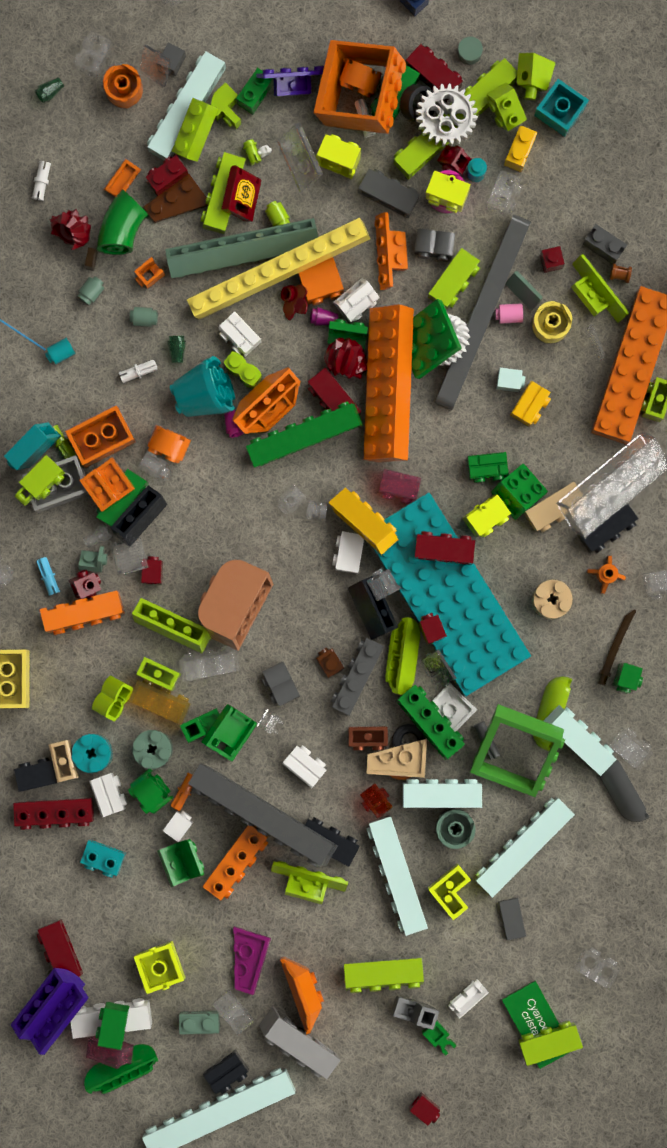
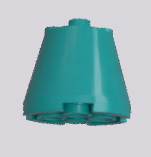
(204, 390)

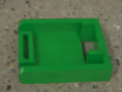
(232, 729)

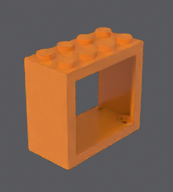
(330, 85)

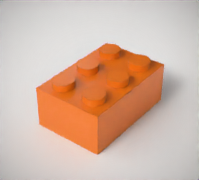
(100, 436)

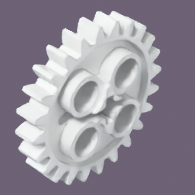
(433, 125)

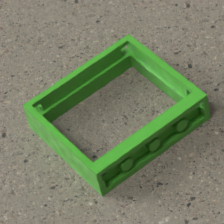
(527, 724)

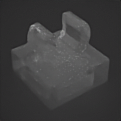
(269, 721)

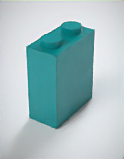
(32, 446)

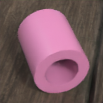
(509, 313)

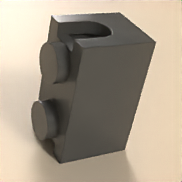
(604, 244)

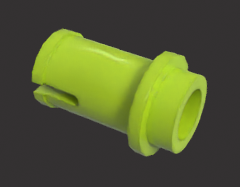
(251, 150)

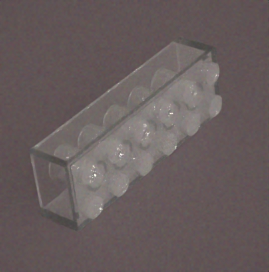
(613, 484)

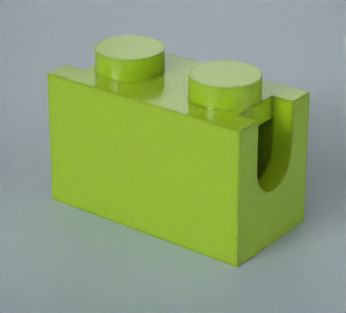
(158, 674)

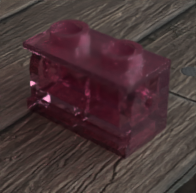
(399, 486)
(109, 1056)

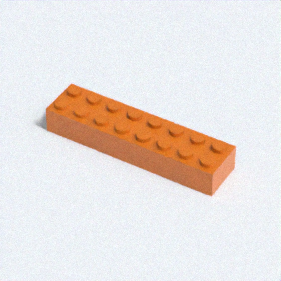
(632, 367)
(388, 383)

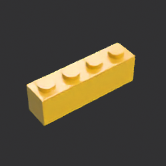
(364, 520)

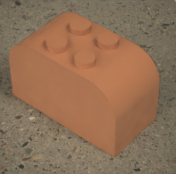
(234, 601)

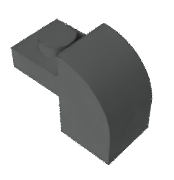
(415, 1011)

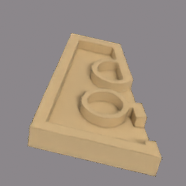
(399, 761)

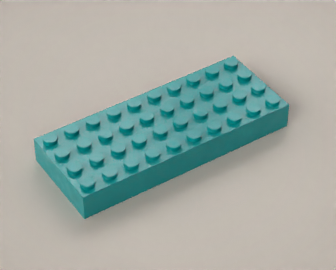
(478, 632)

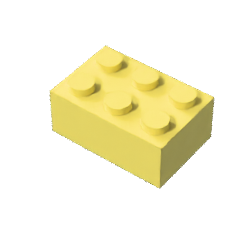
(14, 678)

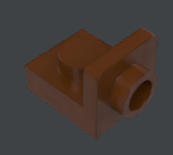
(329, 662)

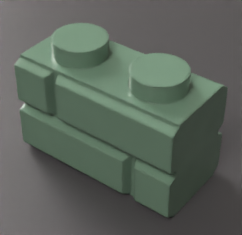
(199, 1022)

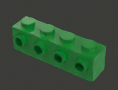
(430, 722)

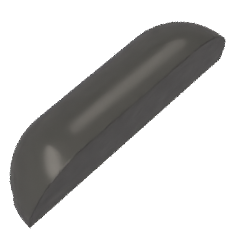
(623, 793)

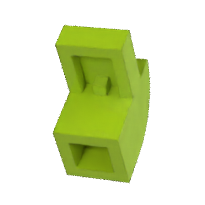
(225, 99)

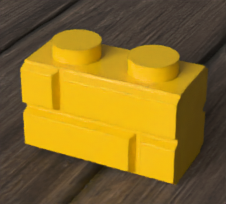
(520, 148)
(530, 404)

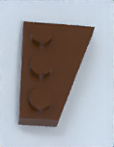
(178, 199)

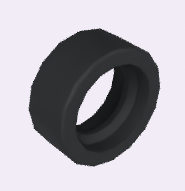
(407, 98)

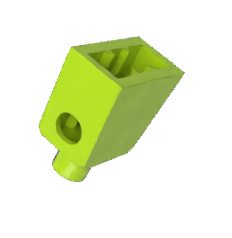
(534, 73)

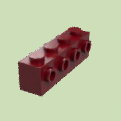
(53, 812)

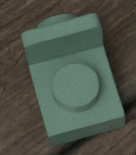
(93, 560)

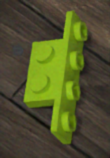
(595, 292)
(307, 884)

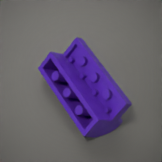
(50, 1009)

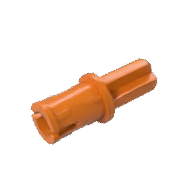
(183, 793)

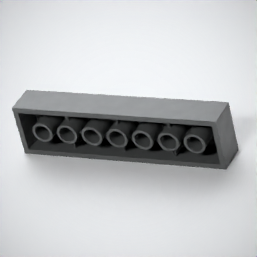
(263, 815)

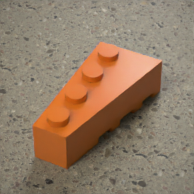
(82, 612)

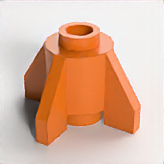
(601, 576)

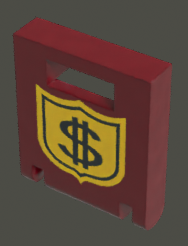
(241, 189)

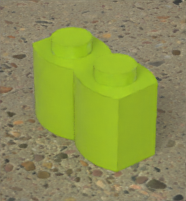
(240, 368)
(112, 698)

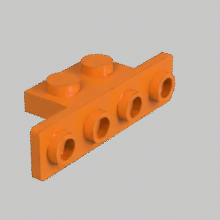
(390, 251)

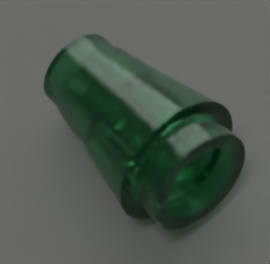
(49, 89)
(177, 348)

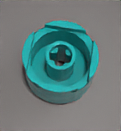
(82, 758)

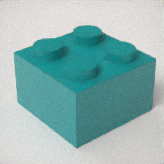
(561, 107)

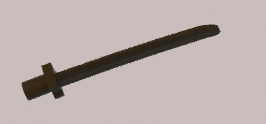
(605, 672)

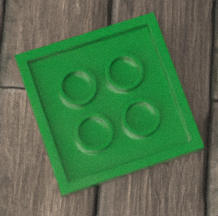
(432, 339)

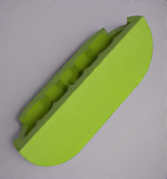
(403, 656)
(555, 694)

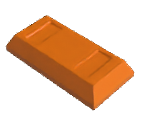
(122, 178)

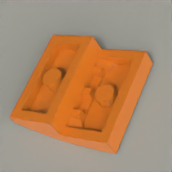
(107, 484)

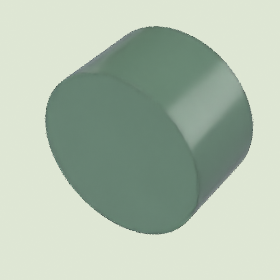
(470, 50)

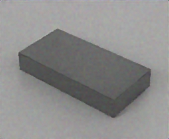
(512, 918)

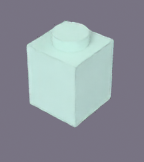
(510, 380)

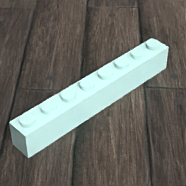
(220, 1112)

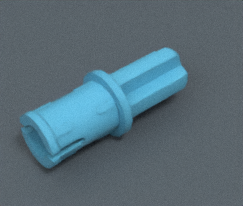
(47, 575)

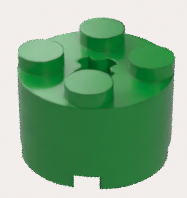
(150, 792)

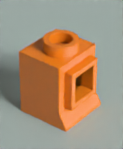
(144, 268)

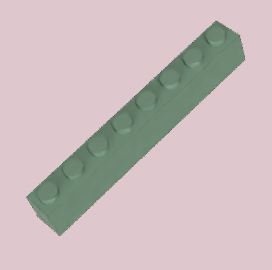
(239, 248)

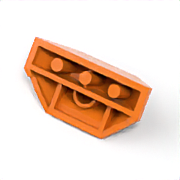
(267, 402)
(304, 992)

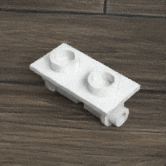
(469, 998)

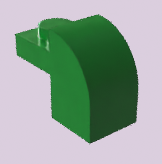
(200, 725)

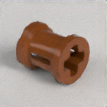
(620, 273)

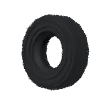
(405, 729)

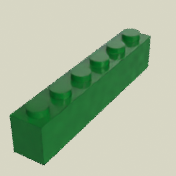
(304, 435)

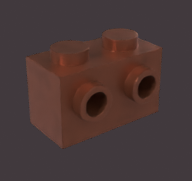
(368, 736)

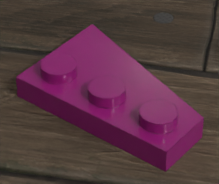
(250, 955)

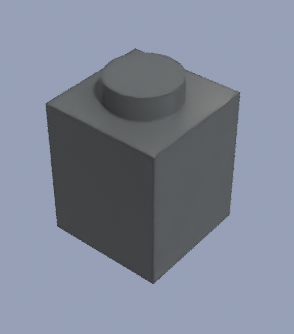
(177, 57)

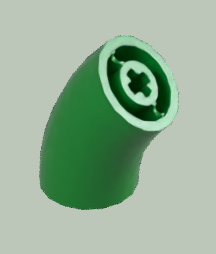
(120, 225)

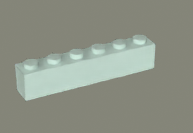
(198, 86)
(524, 846)
(398, 876)

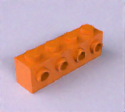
(236, 860)

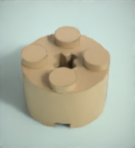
(556, 589)

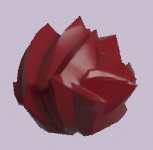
(71, 228)
(346, 358)

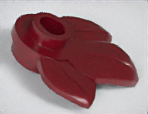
(294, 300)

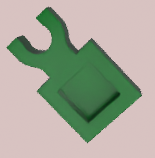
(438, 1037)

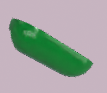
(106, 1078)

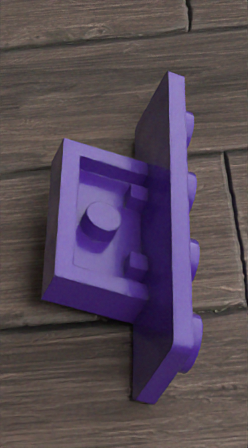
(291, 82)

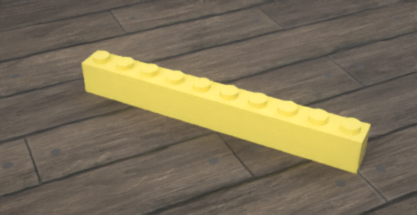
(278, 269)

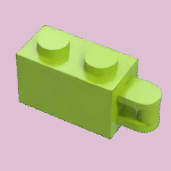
(40, 480)

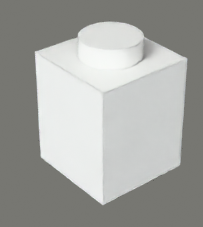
(178, 825)

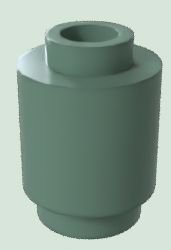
(90, 290)
(143, 316)

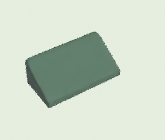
(523, 290)

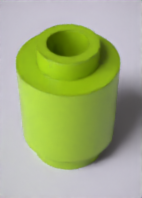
(277, 214)

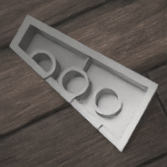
(298, 1044)

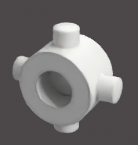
(264, 151)

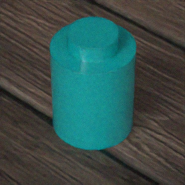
(476, 170)
(60, 351)

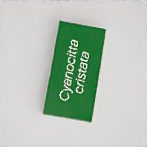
(531, 1013)

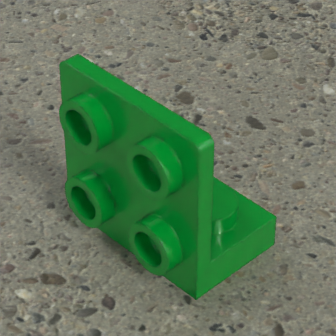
(520, 491)

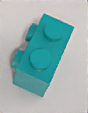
(103, 858)

